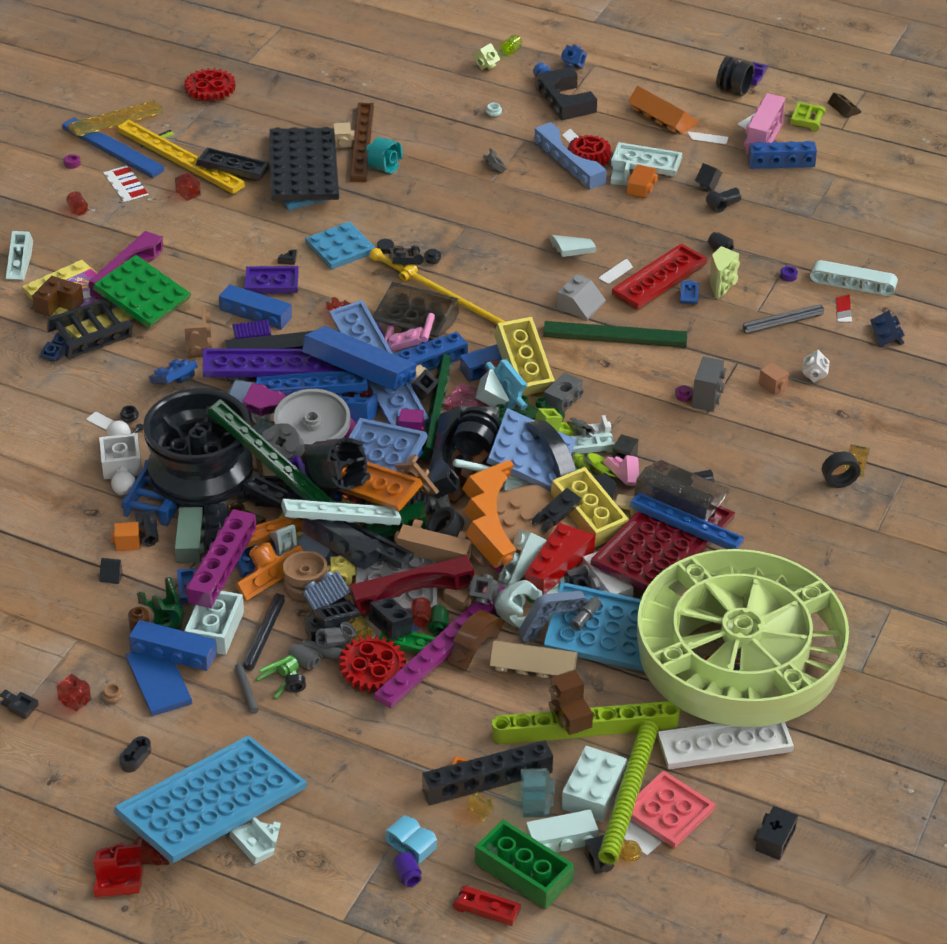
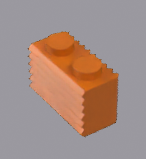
(642, 181)

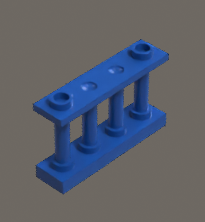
(165, 511)

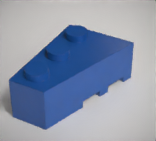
(362, 406)

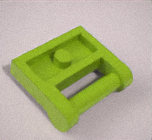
(802, 115)

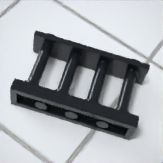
(94, 340)

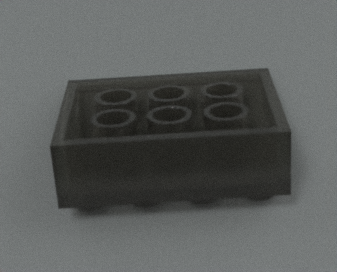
(409, 307)
(681, 489)

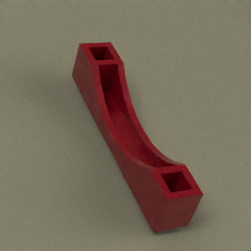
(448, 574)

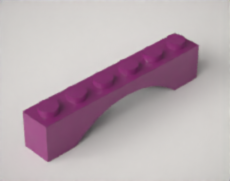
(145, 246)
(264, 402)

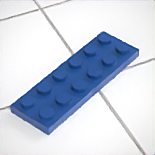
(333, 381)

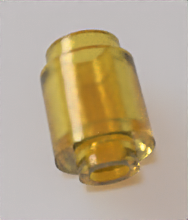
(362, 628)

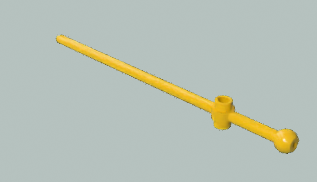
(410, 272)

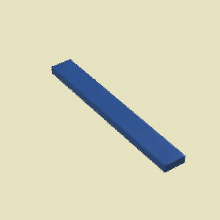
(120, 151)

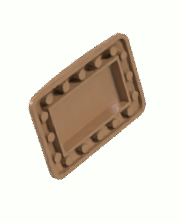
(515, 511)

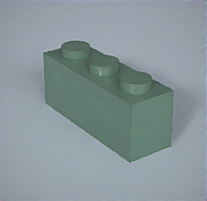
(190, 535)

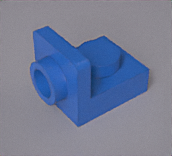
(689, 292)

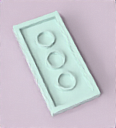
(664, 161)

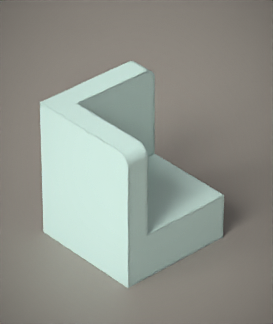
(620, 172)

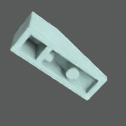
(19, 255)

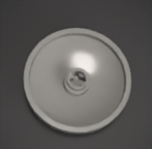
(314, 415)

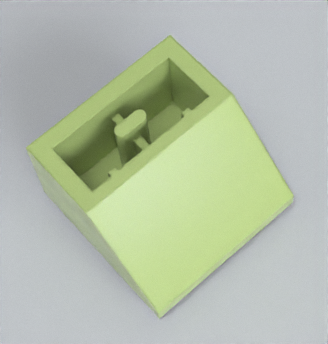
(723, 271)

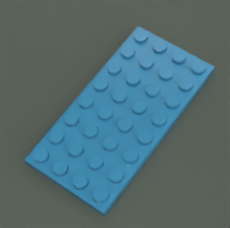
(209, 798)

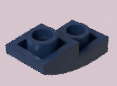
(54, 350)

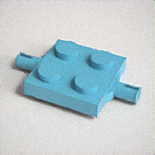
(511, 382)

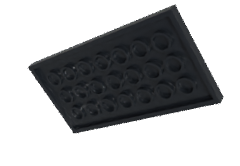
(303, 164)

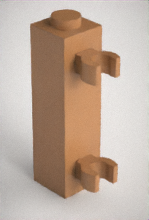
(431, 544)

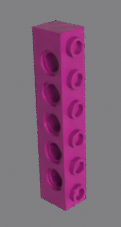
(221, 558)

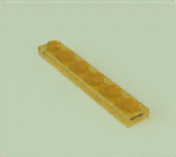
(114, 118)

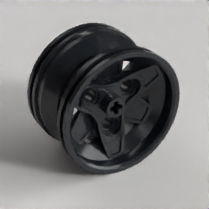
(191, 453)

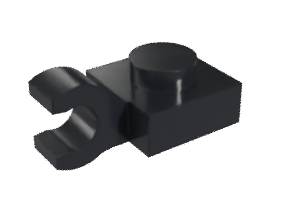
(20, 705)

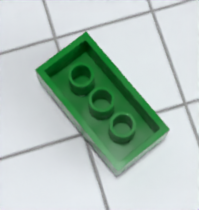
(524, 864)

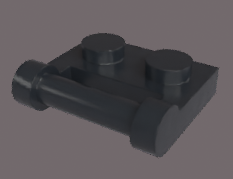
(403, 255)

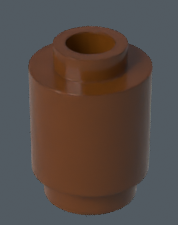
(137, 614)

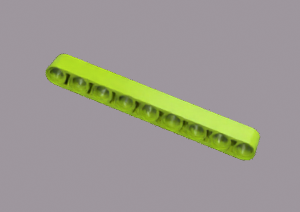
(606, 721)

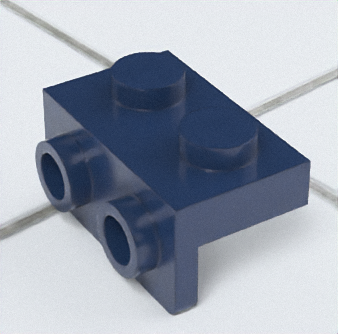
(887, 328)

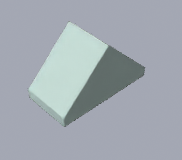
(490, 390)

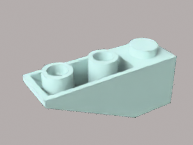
(528, 547)

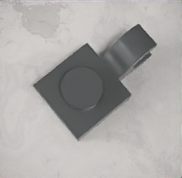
(494, 162)

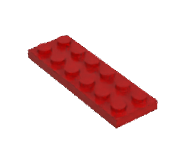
(659, 276)

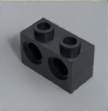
(390, 618)

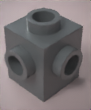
(479, 583)

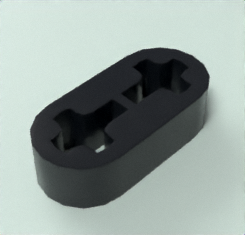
(138, 755)

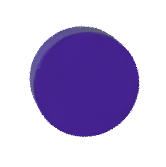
(788, 273)

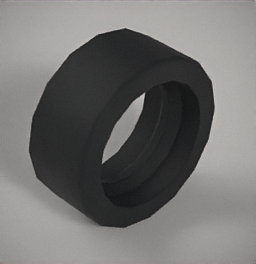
(843, 479)
(439, 519)

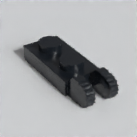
(557, 509)

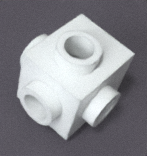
(815, 366)

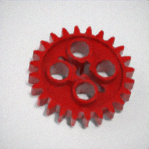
(210, 84)
(370, 663)

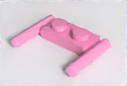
(409, 338)

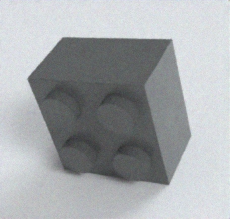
(708, 384)

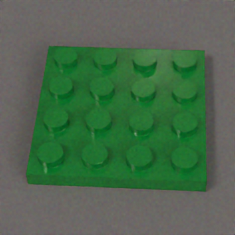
(142, 291)

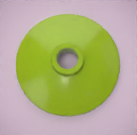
(597, 462)

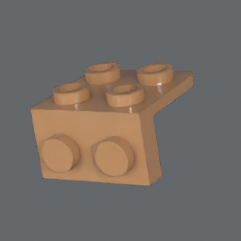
(197, 336)

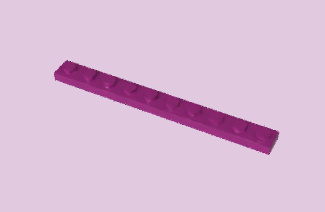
(427, 659)

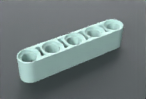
(854, 278)

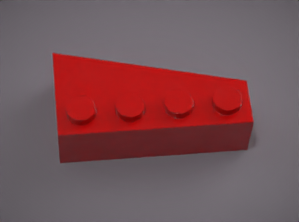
(560, 553)

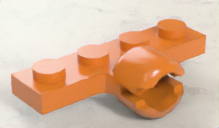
(267, 569)

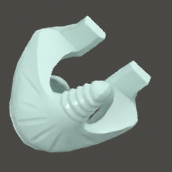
(511, 601)

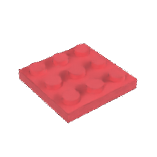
(670, 809)

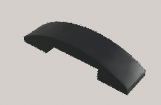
(554, 445)

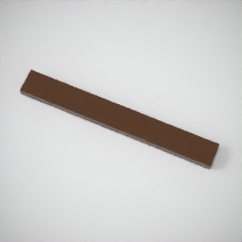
(362, 136)

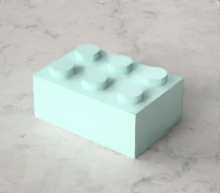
(219, 621)
(594, 783)

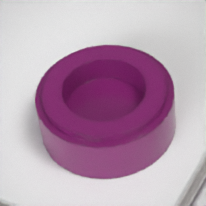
(72, 161)

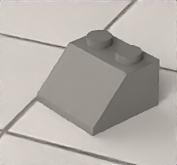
(580, 297)

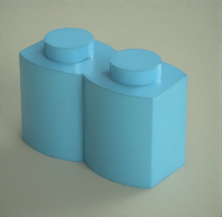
(409, 837)

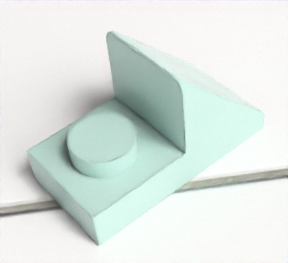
(284, 539)

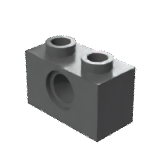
(564, 392)

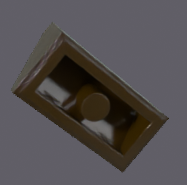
(843, 105)

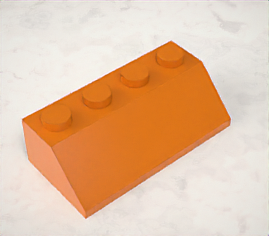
(661, 110)

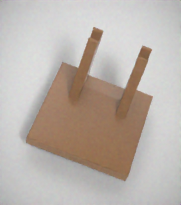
(412, 468)

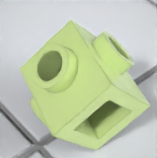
(486, 57)

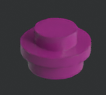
(683, 393)

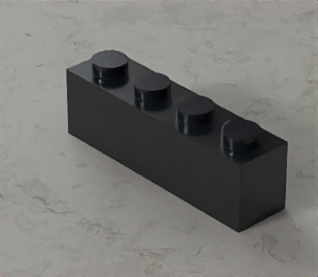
(343, 541)

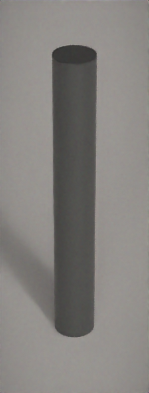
(246, 688)

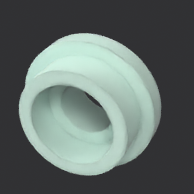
(493, 109)

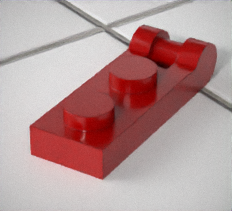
(487, 905)

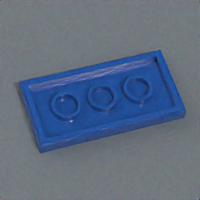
(159, 683)

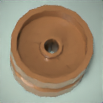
(301, 570)

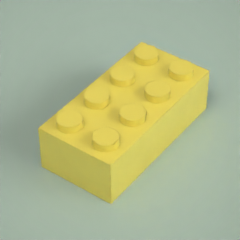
(522, 348)
(597, 511)

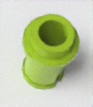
(580, 462)

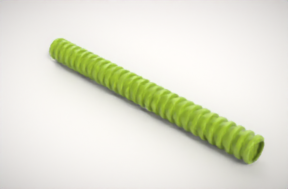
(628, 793)

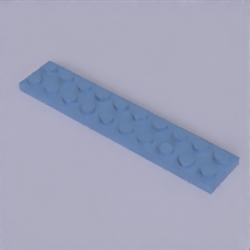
(358, 323)

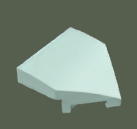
(256, 839)

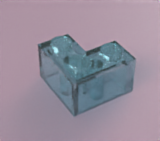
(536, 792)

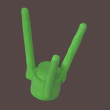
(285, 667)

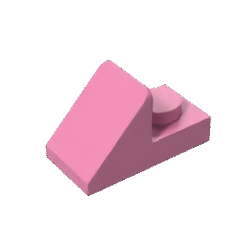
(625, 469)

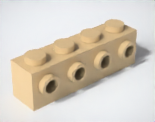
(531, 659)

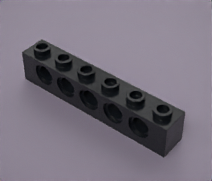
(484, 772)

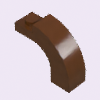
(471, 635)

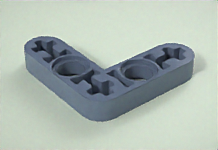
(547, 605)

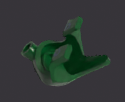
(166, 611)

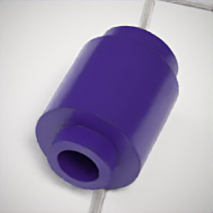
(407, 869)

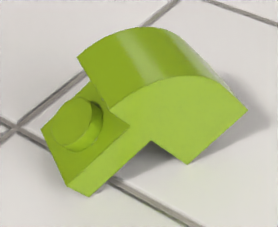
(554, 419)

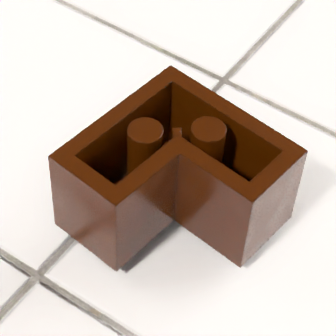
(56, 294)
(569, 702)

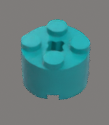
(384, 154)

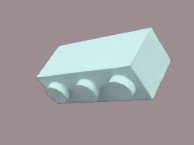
(564, 831)

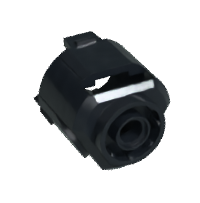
(328, 458)

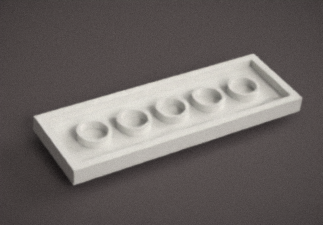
(722, 743)

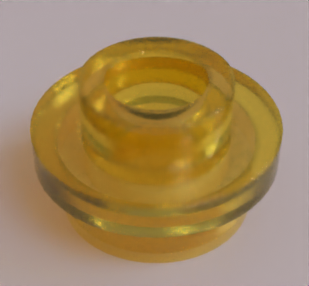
(630, 846)

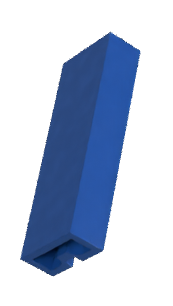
(359, 358)

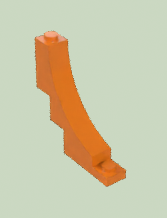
(486, 528)

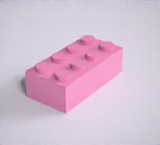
(766, 122)

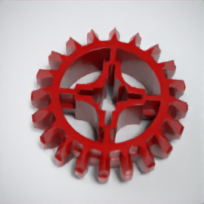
(591, 148)

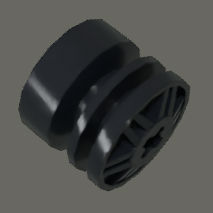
(735, 75)
(476, 431)

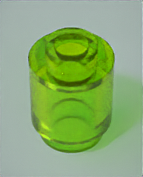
(511, 44)

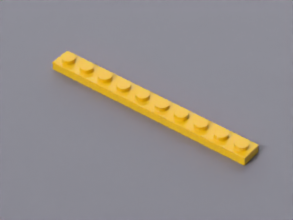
(179, 156)

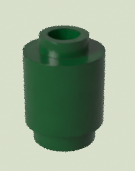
(439, 619)

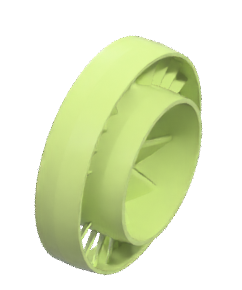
(763, 611)

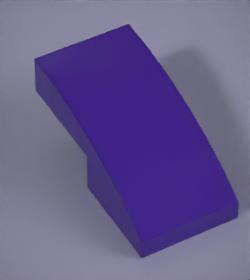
(759, 72)

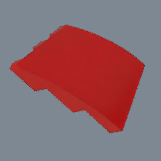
(118, 869)

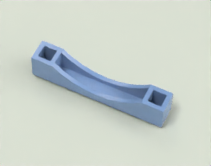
(587, 172)

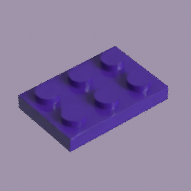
(272, 279)

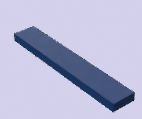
(686, 522)

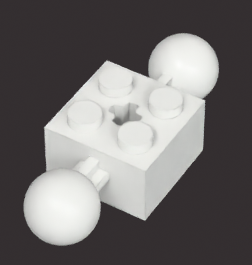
(120, 457)

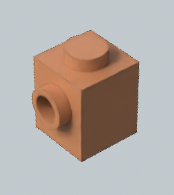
(773, 378)

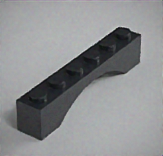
(440, 471)

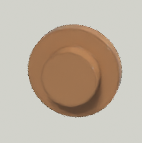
(112, 693)

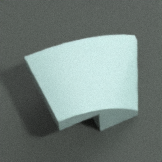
(572, 245)

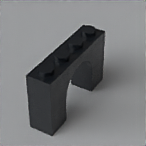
(565, 105)

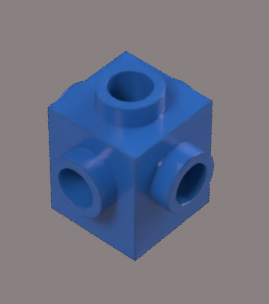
(573, 56)

